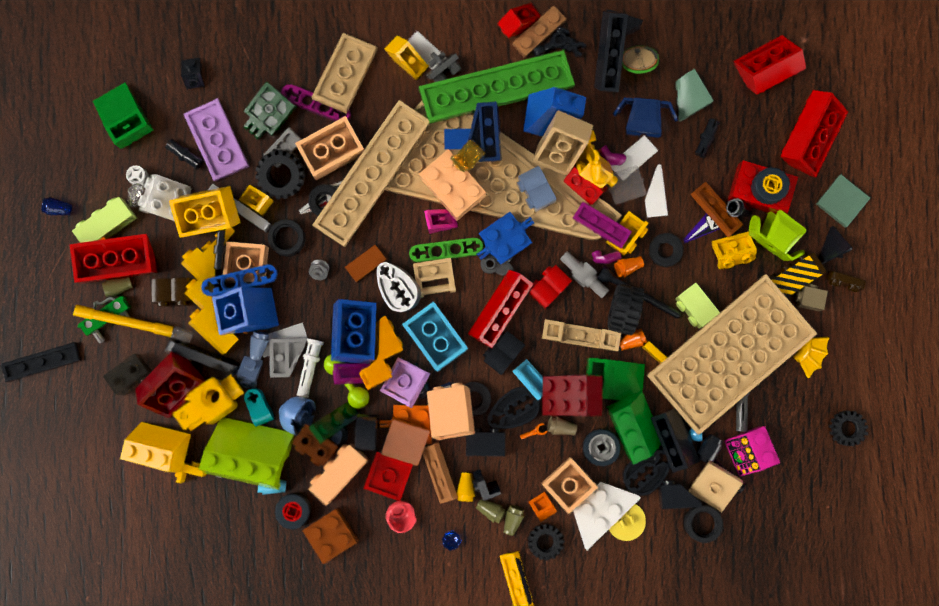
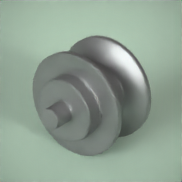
(319, 269)

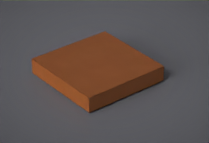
(405, 441)

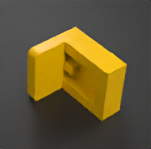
(192, 468)

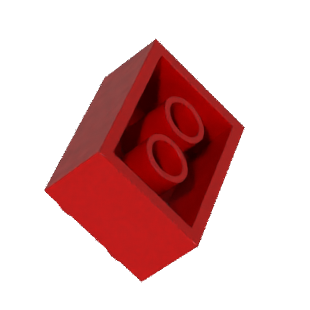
(742, 188)

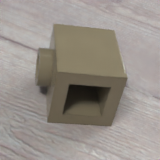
(811, 298)

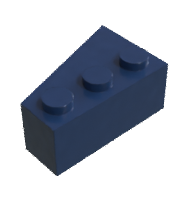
(486, 131)

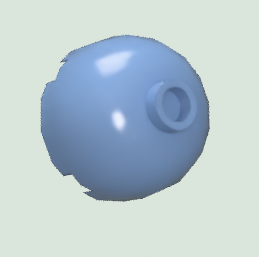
(296, 413)

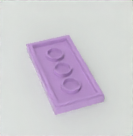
(216, 140)

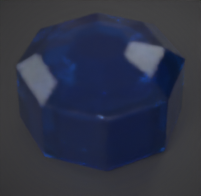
(451, 540)

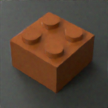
(330, 535)

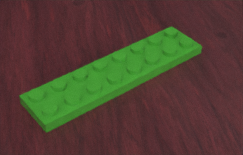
(498, 84)

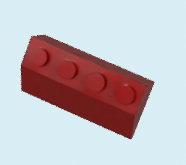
(814, 133)
(112, 258)

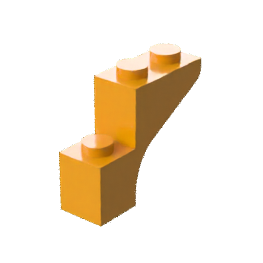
(386, 346)

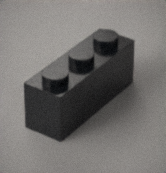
(675, 440)

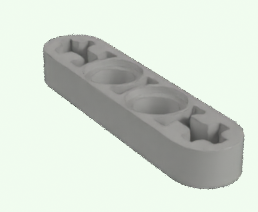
(249, 214)

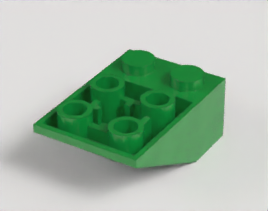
(122, 116)
(618, 377)

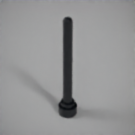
(606, 275)

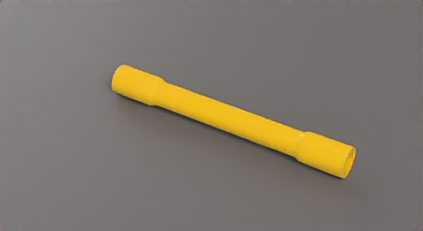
(91, 313)

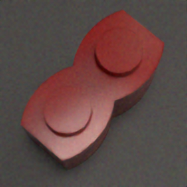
(550, 286)

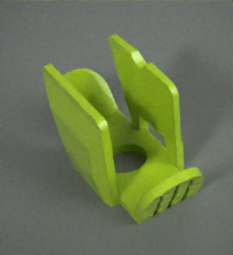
(779, 232)

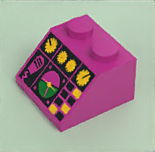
(752, 451)

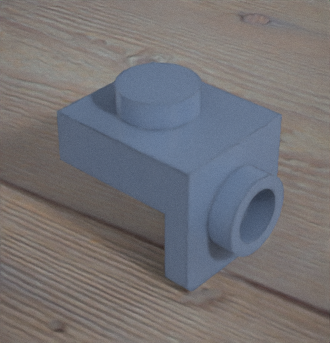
(249, 372)

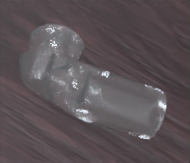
(133, 194)

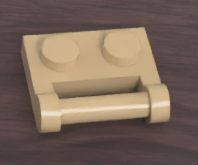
(433, 271)

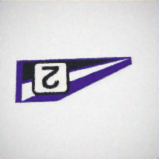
(704, 226)

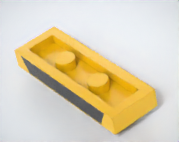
(516, 579)

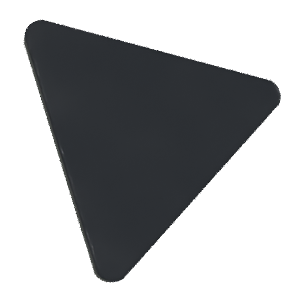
(834, 246)

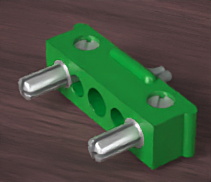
(117, 306)

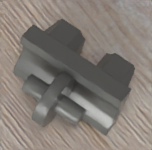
(450, 63)

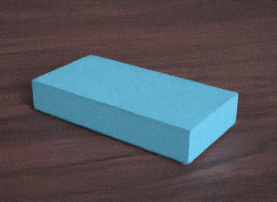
(530, 378)

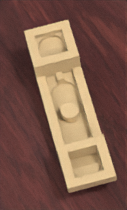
(581, 335)

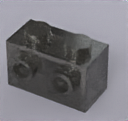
(127, 375)

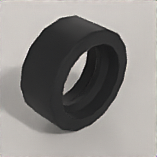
(272, 237)
(717, 527)

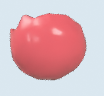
(401, 516)

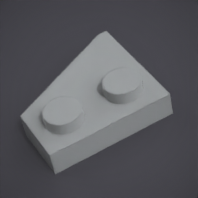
(285, 355)

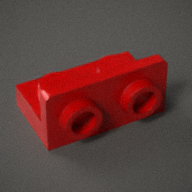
(583, 187)

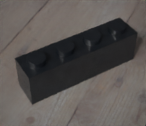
(610, 51)

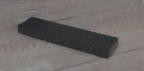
(41, 362)

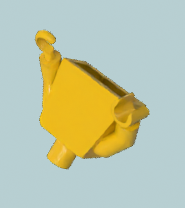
(594, 167)

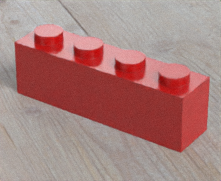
(500, 308)

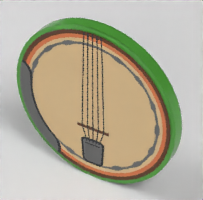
(640, 59)

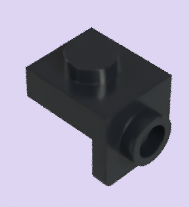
(192, 73)
(487, 490)

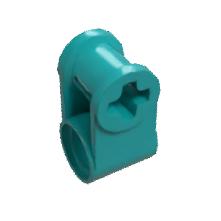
(259, 410)

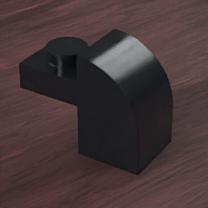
(366, 432)

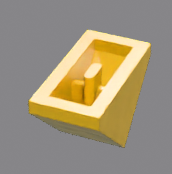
(256, 200)

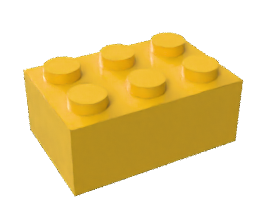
(204, 211)

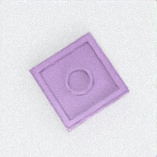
(405, 382)

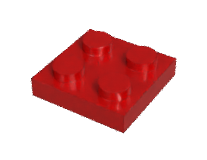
(388, 476)

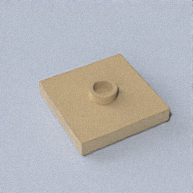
(715, 486)

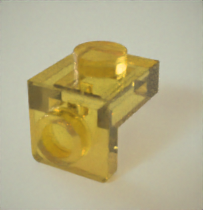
(467, 156)

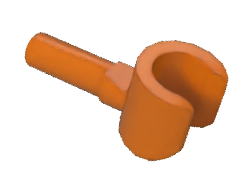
(533, 432)

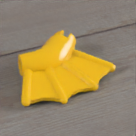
(812, 354)

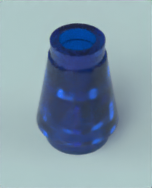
(55, 207)

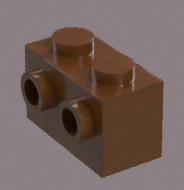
(307, 443)

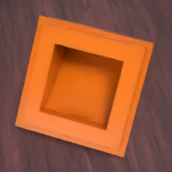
(542, 506)

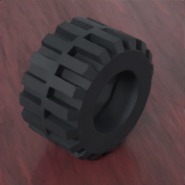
(269, 185)
(625, 309)

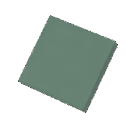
(843, 201)

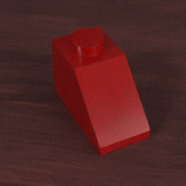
(518, 19)

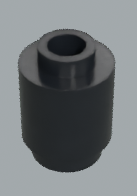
(710, 449)

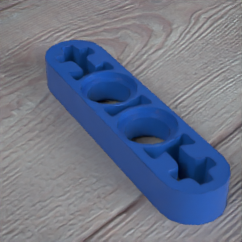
(239, 280)

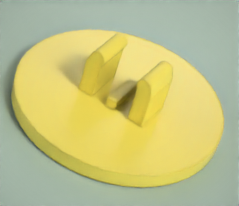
(630, 524)

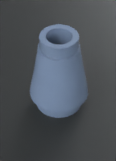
(258, 344)

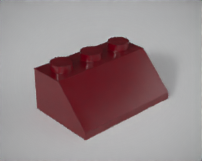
(168, 385)

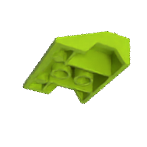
(247, 453)

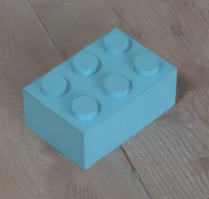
(435, 336)

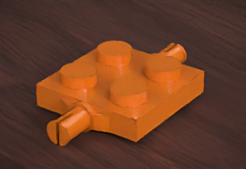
(417, 415)

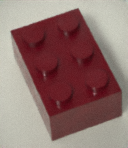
(572, 395)

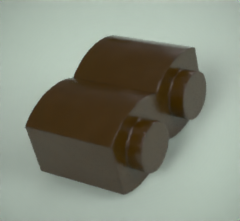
(170, 291)

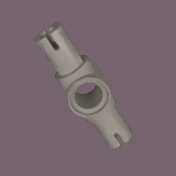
(584, 274)

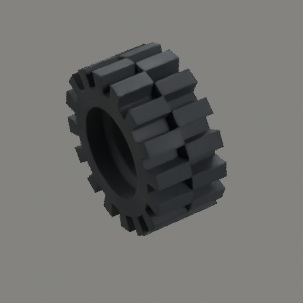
(860, 428)
(550, 553)

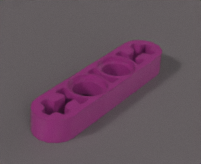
(314, 107)

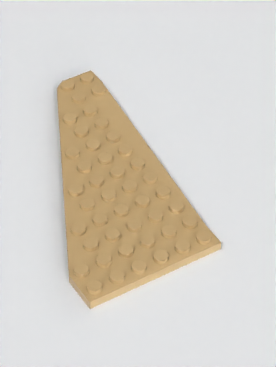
(498, 181)

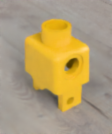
(201, 406)

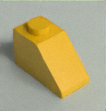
(406, 57)

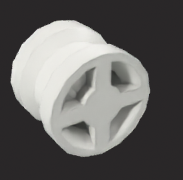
(134, 173)

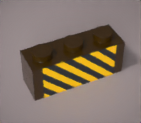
(798, 275)

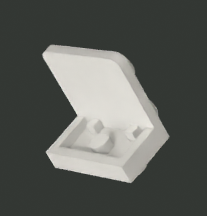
(158, 193)

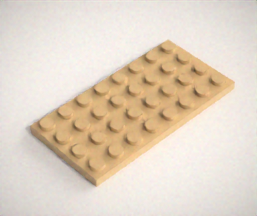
(731, 354)

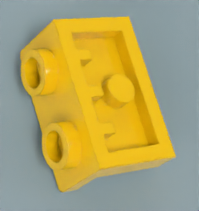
(734, 250)

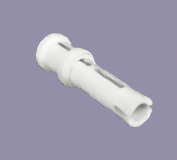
(311, 358)

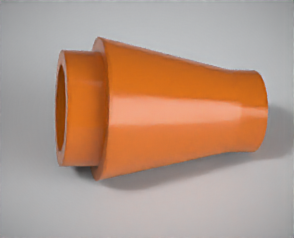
(627, 266)
(636, 340)

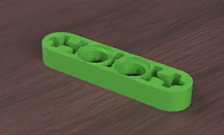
(445, 246)

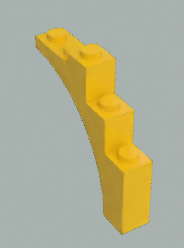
(204, 321)

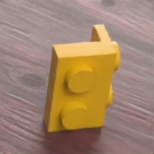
(638, 229)

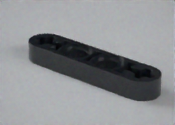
(203, 356)

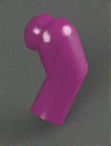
(612, 158)
(605, 259)

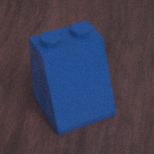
(544, 105)
(245, 310)

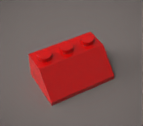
(770, 64)

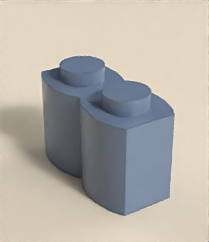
(536, 188)

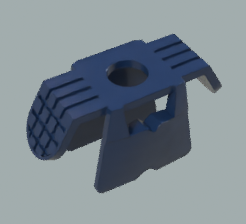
(645, 116)

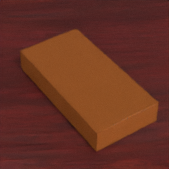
(365, 263)

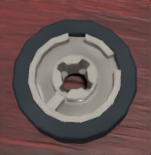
(598, 457)

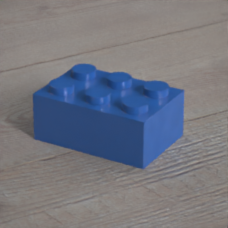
(353, 331)

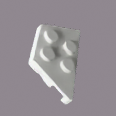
(602, 511)

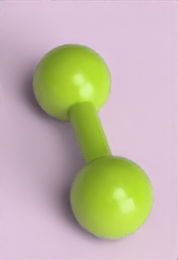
(357, 396)

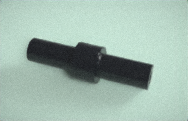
(219, 250)

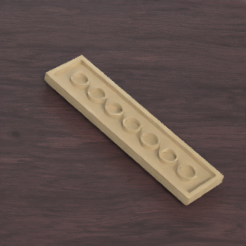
(371, 173)

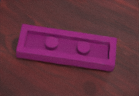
(601, 225)

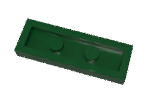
(334, 422)

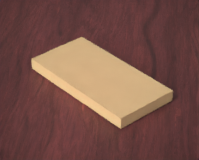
(344, 73)

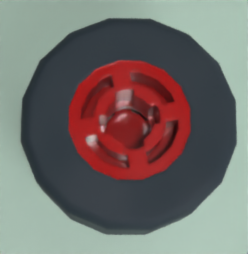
(293, 504)

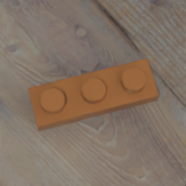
(539, 31)
(439, 473)

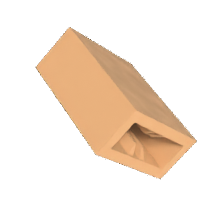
(450, 411)

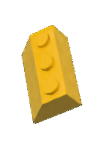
(156, 447)

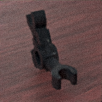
(561, 41)

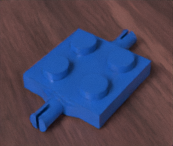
(505, 238)

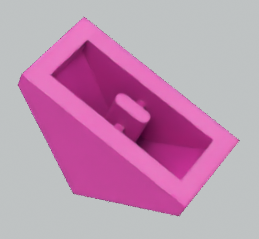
(439, 220)

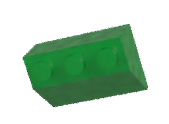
(634, 427)

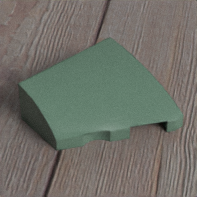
(691, 95)

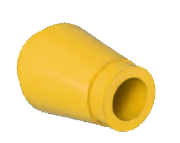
(466, 488)

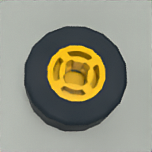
(767, 192)

